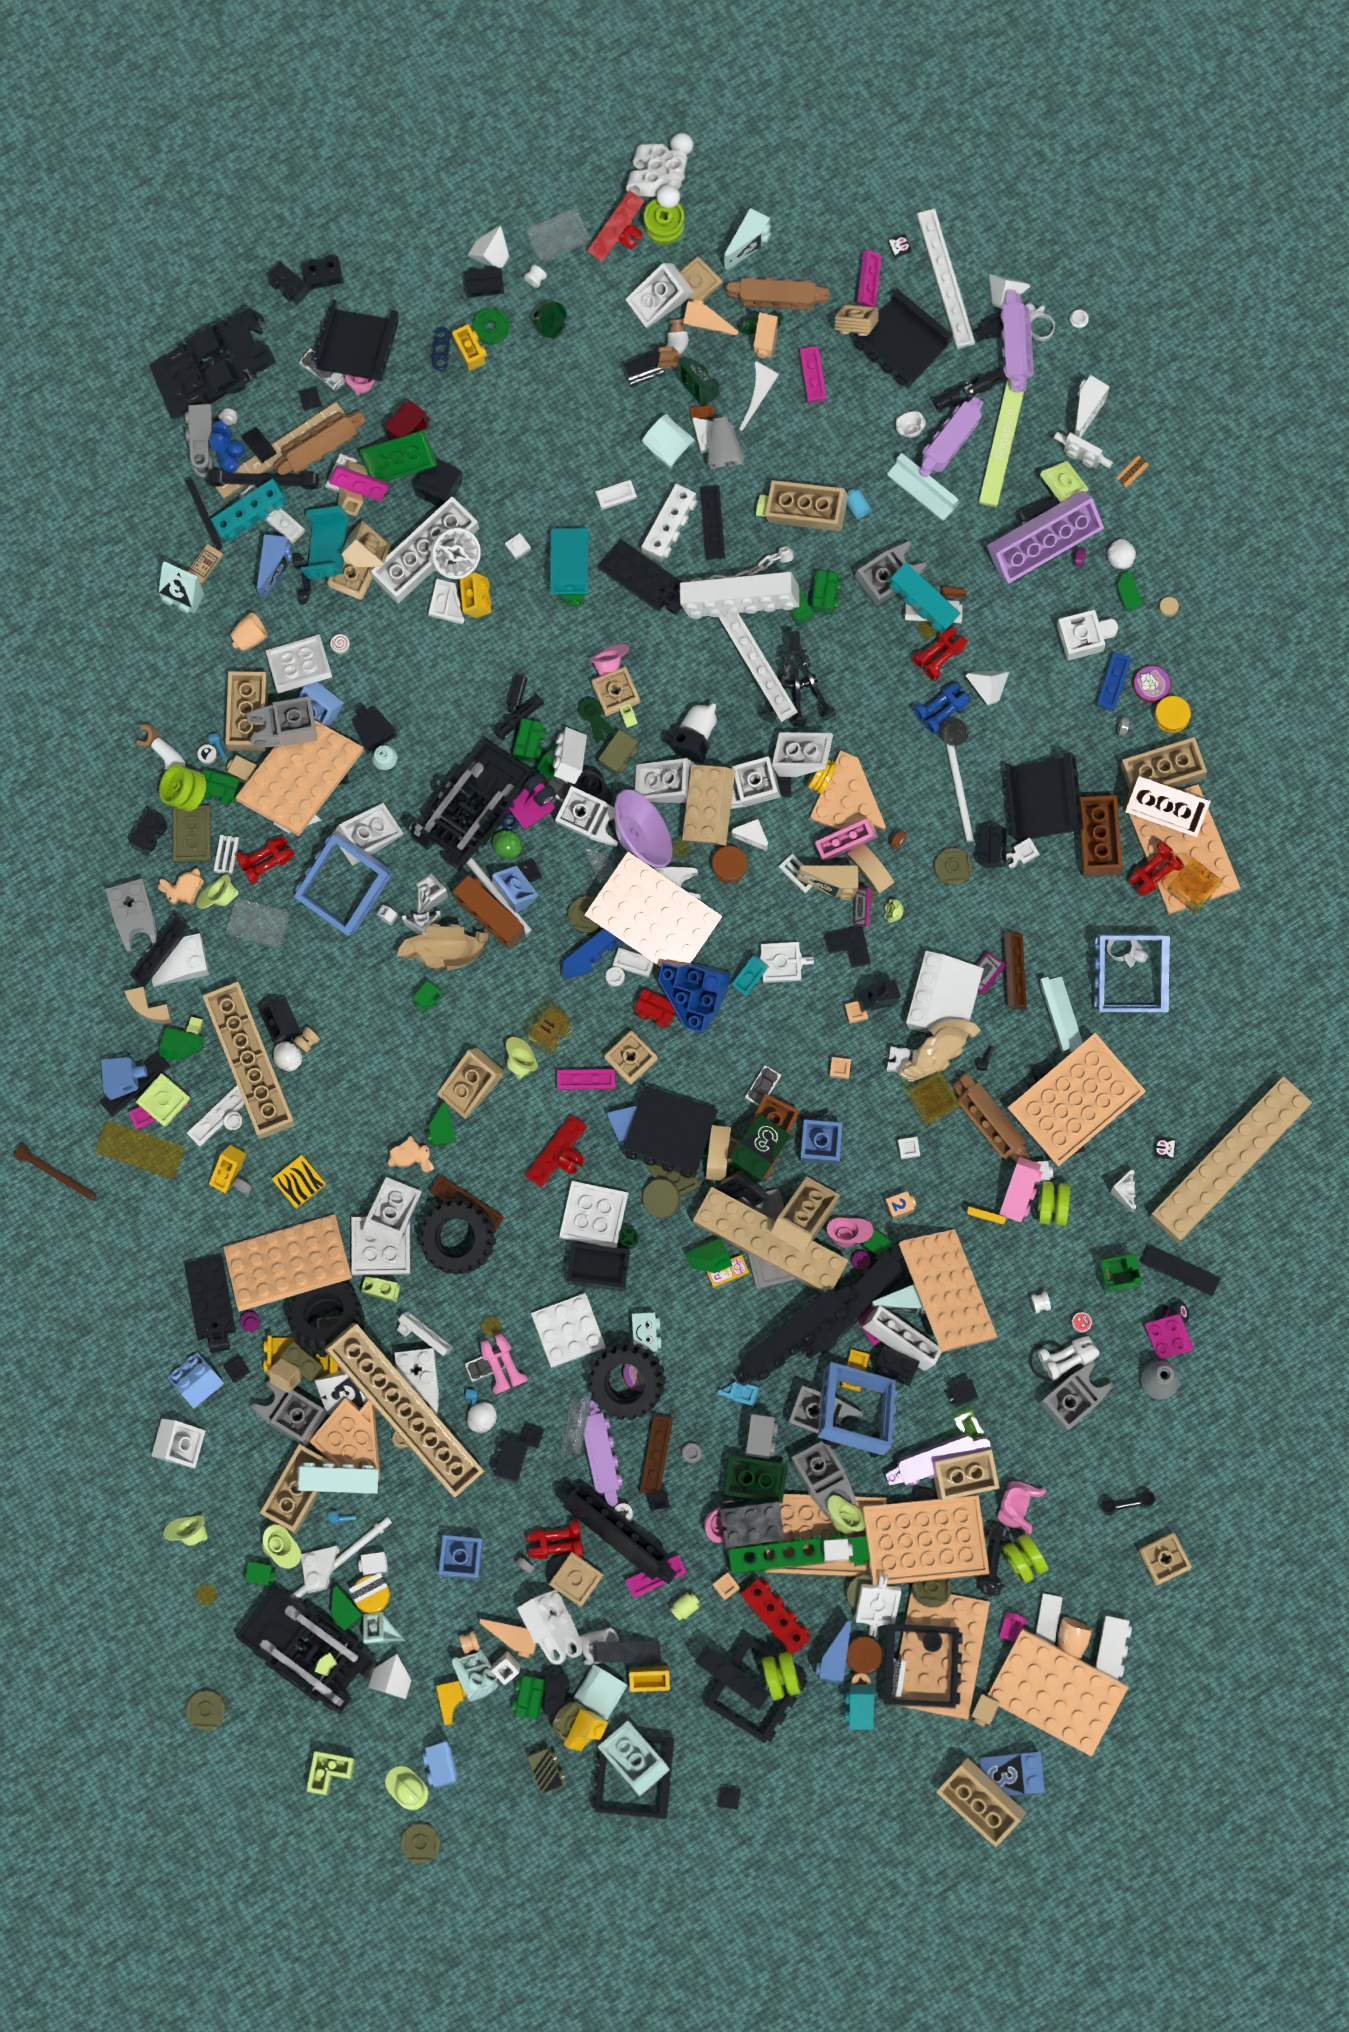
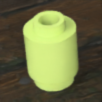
(685, 1606)

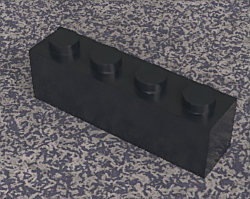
(732, 1678)

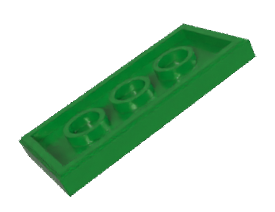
(399, 457)

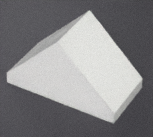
(751, 834)

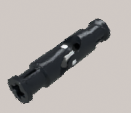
(978, 385)

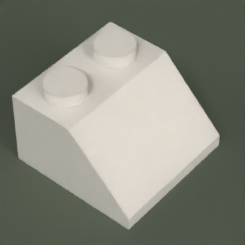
(178, 1443)

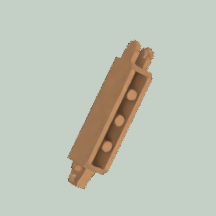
(777, 294)
(318, 441)
(990, 1119)

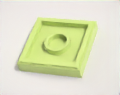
(1063, 481)
(163, 1100)

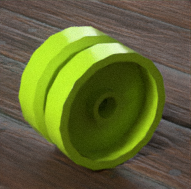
(663, 224)
(182, 787)
(1051, 1203)
(1022, 1560)
(780, 1676)

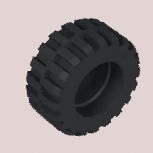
(432, 1243)
(312, 1302)
(609, 1399)

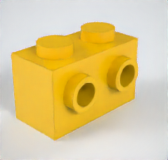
(468, 347)
(475, 595)

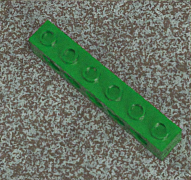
(739, 1566)

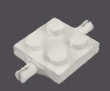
(1082, 450)
(783, 962)
(877, 1604)

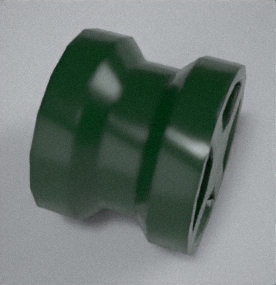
(626, 1235)

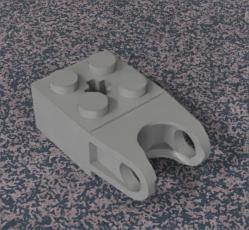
(200, 426)
(884, 566)
(284, 723)
(135, 918)
(1081, 1395)
(807, 1399)
(285, 1409)
(825, 1482)

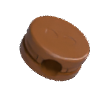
(729, 864)
(864, 1655)

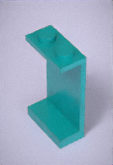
(327, 542)
(569, 561)

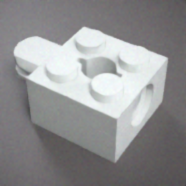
(1084, 635)

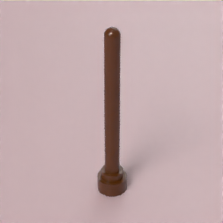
(23, 1154)

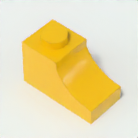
(227, 1168)
(450, 1697)
(585, 1728)

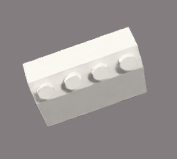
(943, 991)

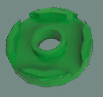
(491, 336)

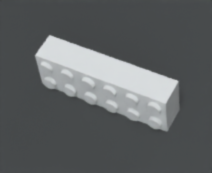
(410, 560)
(739, 595)

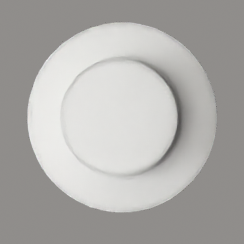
(1079, 318)
(228, 416)
(232, 1120)

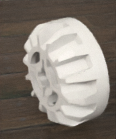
(468, 554)

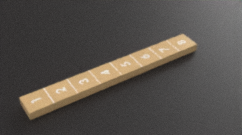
(254, 466)

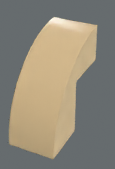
(349, 500)
(871, 868)
(139, 1002)
(718, 1153)

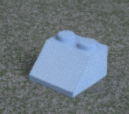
(324, 703)
(514, 888)
(441, 1765)

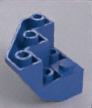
(694, 992)

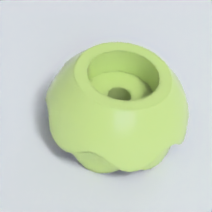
(893, 910)

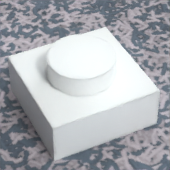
(517, 546)
(909, 1148)

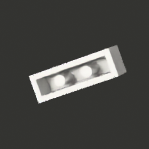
(569, 755)
(1112, 1646)

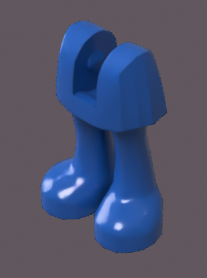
(226, 449)
(947, 696)

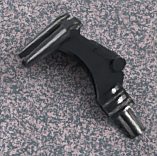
(796, 684)

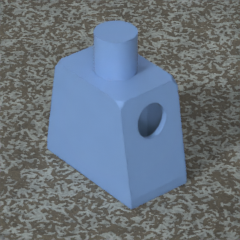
(121, 1076)
(621, 1122)

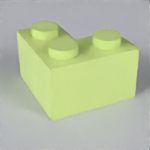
(326, 1766)

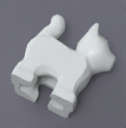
(901, 1055)

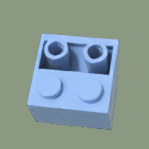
(195, 1380)

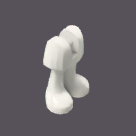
(1084, 1353)

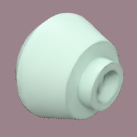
(384, 757)

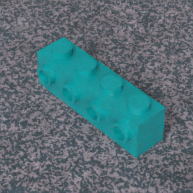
(250, 510)
(923, 598)

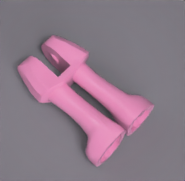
(504, 1347)

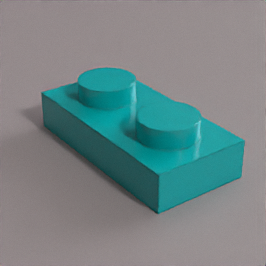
(750, 975)

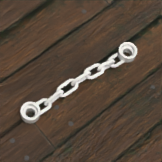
(784, 555)

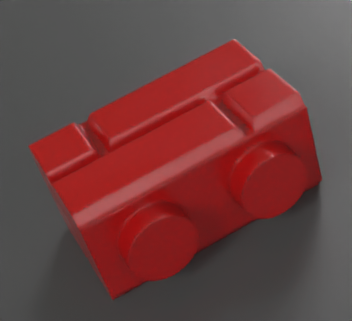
(655, 1008)

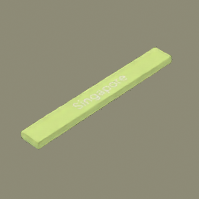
(1001, 446)

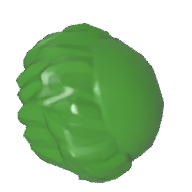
(506, 844)

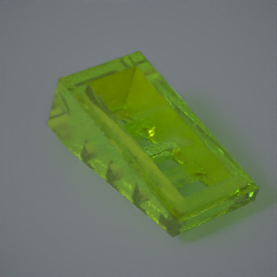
(969, 1412)

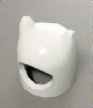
(700, 719)
(604, 1635)

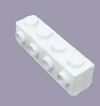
(669, 522)
(902, 1337)

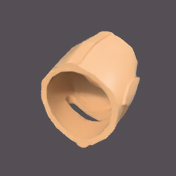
(248, 632)
(1073, 1637)

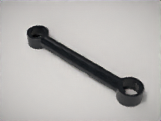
(219, 478)

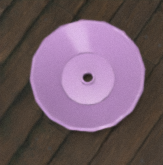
(642, 829)

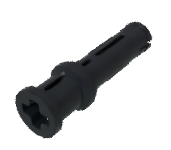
(511, 722)

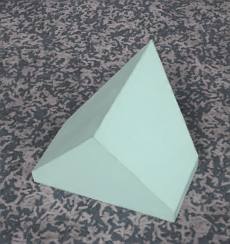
(379, 1630)

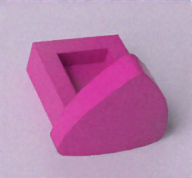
(1012, 1626)

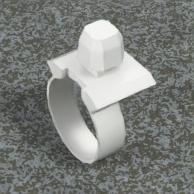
(1039, 313)
(1134, 955)

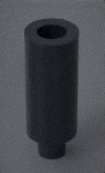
(516, 693)

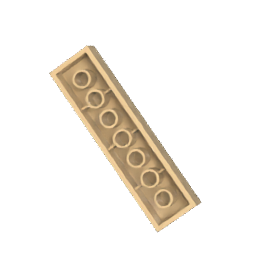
(248, 1060)
(751, 1233)

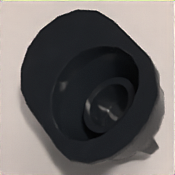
(593, 783)

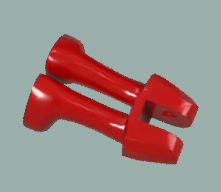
(933, 668)
(272, 848)
(1150, 881)
(574, 1546)

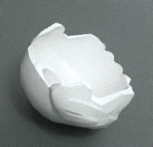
(910, 424)
(1121, 554)
(287, 1056)
(481, 1417)

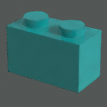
(860, 1707)

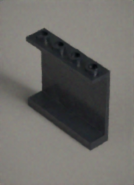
(904, 340)
(356, 343)
(1044, 798)
(669, 1132)

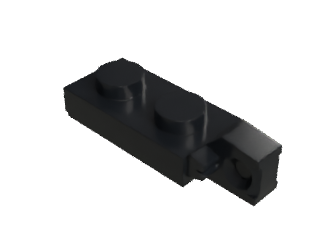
(990, 327)

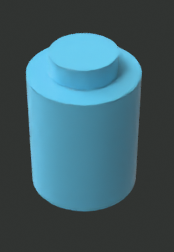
(858, 504)

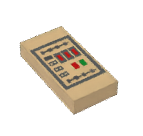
(205, 563)

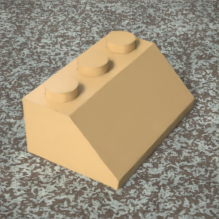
(365, 547)
(965, 1475)

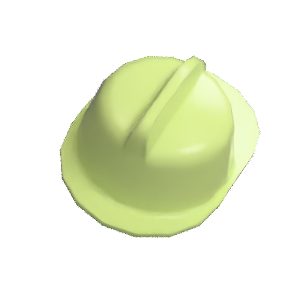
(218, 893)
(520, 1058)
(845, 1516)
(186, 1529)
(281, 1546)
(406, 1788)

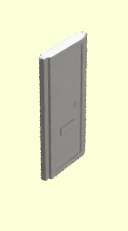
(763, 1273)

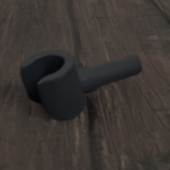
(983, 1064)
(808, 1116)

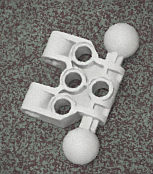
(661, 170)

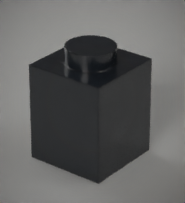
(962, 1393)

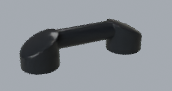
(303, 594)
(1145, 1500)

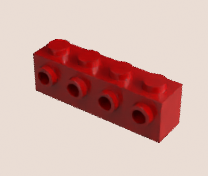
(775, 1617)

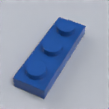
(1114, 681)

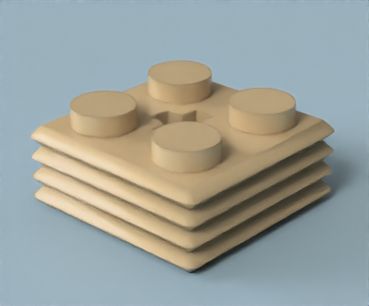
(856, 319)
(352, 586)
(621, 681)
(630, 1045)
(1169, 1547)

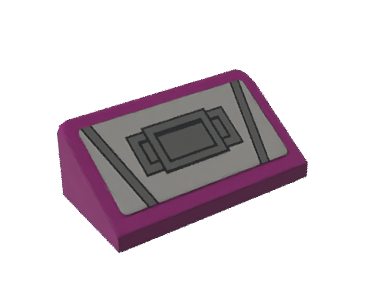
(862, 907)
(992, 968)

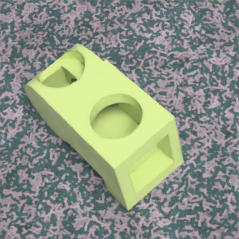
(381, 1289)

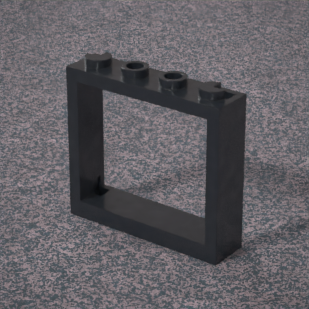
(956, 1658)
(780, 1715)
(666, 1779)

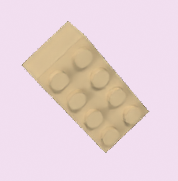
(806, 505)
(245, 693)
(1170, 764)
(708, 805)
(805, 1214)
(285, 1503)
(981, 1802)

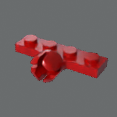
(618, 228)
(559, 1153)

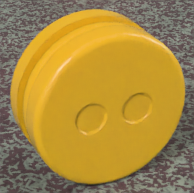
(1172, 714)
(820, 779)
(374, 1602)

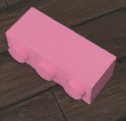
(846, 839)
(1021, 1189)

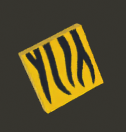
(299, 1182)

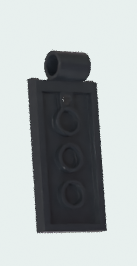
(642, 577)
(210, 1301)

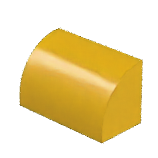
(649, 1678)

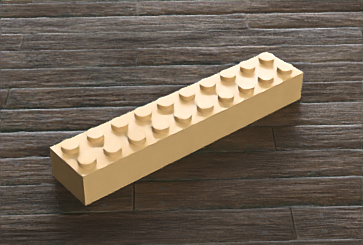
(1230, 1160)
(404, 1410)

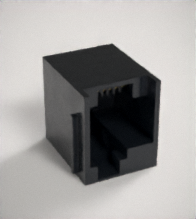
(439, 483)

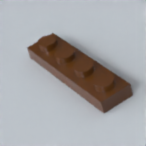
(1015, 971)
(448, 1191)
(656, 1455)

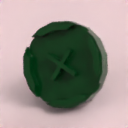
(550, 319)

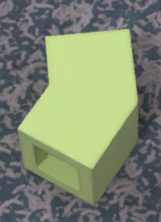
(761, 506)
(628, 715)
(195, 1026)
(325, 1664)

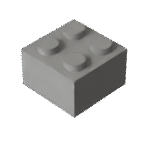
(760, 1437)

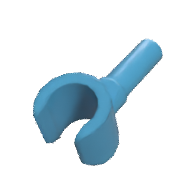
(214, 739)
(471, 1395)
(334, 1518)

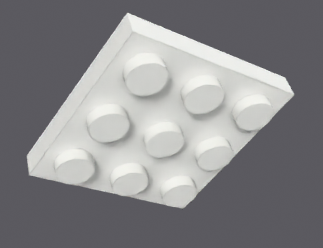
(298, 663)
(593, 1215)
(377, 1257)
(568, 1330)

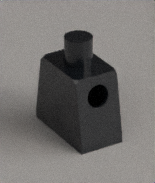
(373, 728)
(688, 744)
(884, 995)

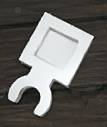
(1024, 851)

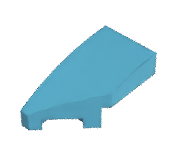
(742, 1394)

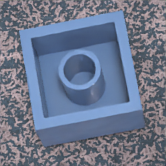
(821, 1142)
(461, 1557)

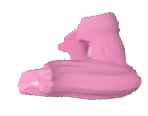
(1015, 1505)

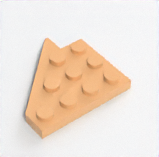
(847, 797)
(349, 1436)

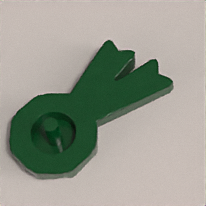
(750, 325)
(591, 711)

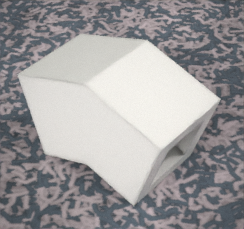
(387, 915)

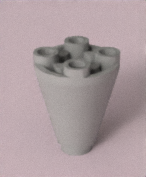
(724, 445)
(1155, 1385)

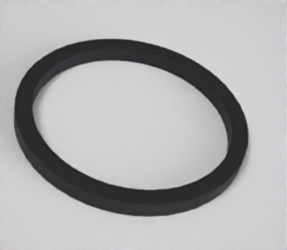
(1031, 1355)

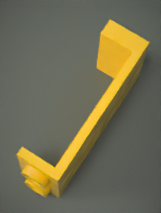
(277, 1346)

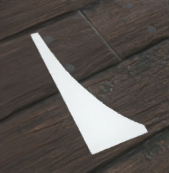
(764, 379)

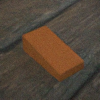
(701, 412)
(954, 592)

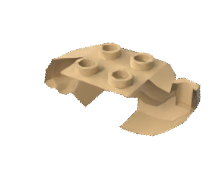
(444, 947)
(937, 1050)

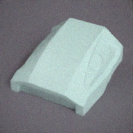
(667, 440)
(475, 1675)
(600, 1692)

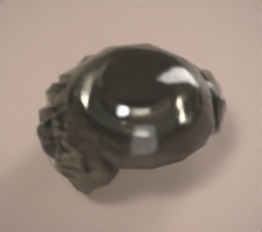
(953, 731)

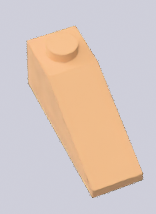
(703, 317)
(765, 335)
(514, 1637)

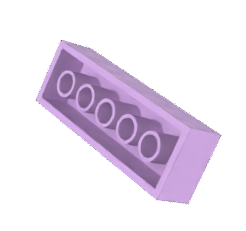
(1045, 536)

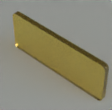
(139, 1150)

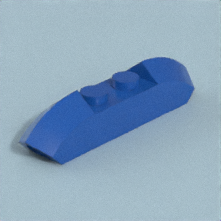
(591, 951)

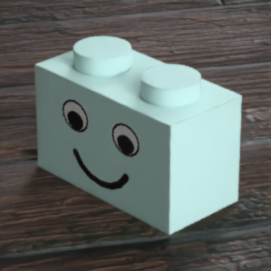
(645, 1331)

